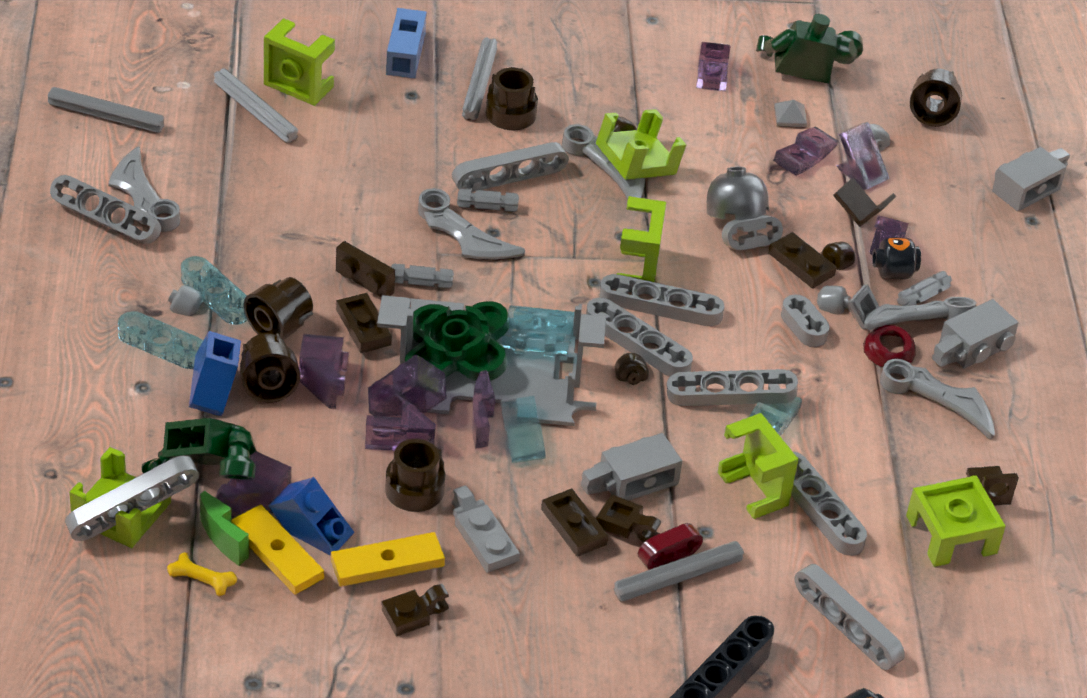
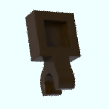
(625, 517)
(411, 612)

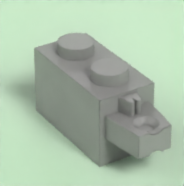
(1030, 177)
(975, 335)
(635, 469)

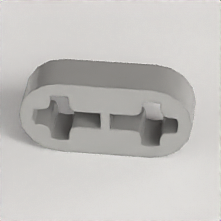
(753, 238)
(810, 318)

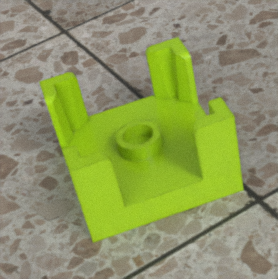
(296, 67)
(639, 151)
(644, 243)
(765, 460)
(956, 515)
(130, 525)

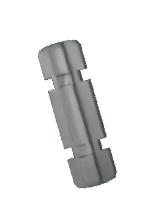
(488, 200)
(423, 275)
(925, 289)

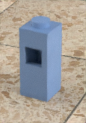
(406, 43)

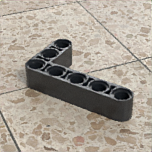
(731, 662)

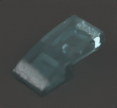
(779, 414)
(522, 429)

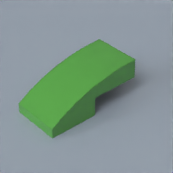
(225, 535)

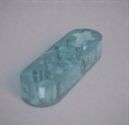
(212, 277)
(141, 330)

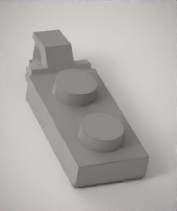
(482, 531)

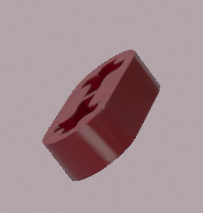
(670, 546)

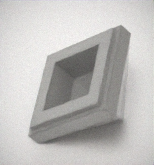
(790, 114)
(862, 304)

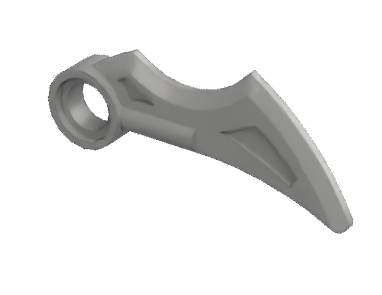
(131, 179)
(630, 187)
(472, 240)
(946, 309)
(963, 401)

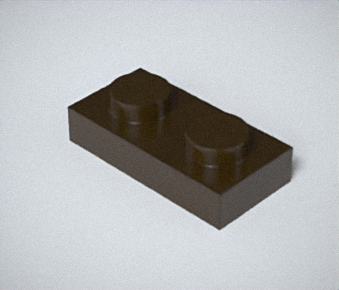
(802, 260)
(365, 270)
(361, 322)
(574, 522)

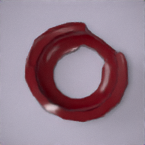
(879, 354)

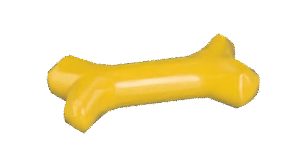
(217, 580)

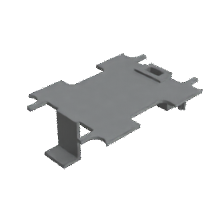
(525, 373)

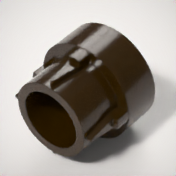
(511, 99)
(933, 111)
(278, 307)
(269, 368)
(415, 476)

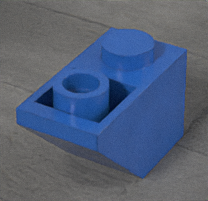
(214, 373)
(311, 516)

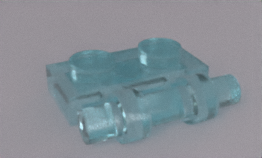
(539, 330)

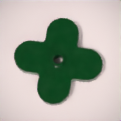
(462, 338)

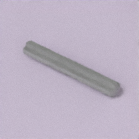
(479, 78)
(256, 105)
(106, 109)
(678, 571)

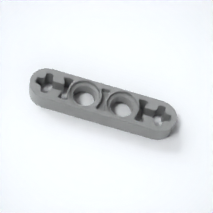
(544, 158)
(104, 210)
(663, 295)
(670, 355)
(732, 393)
(138, 493)
(827, 500)
(849, 616)

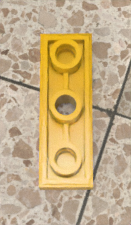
(279, 550)
(387, 559)

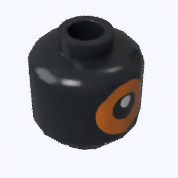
(897, 258)

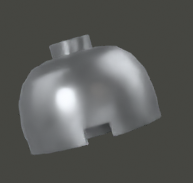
(737, 194)

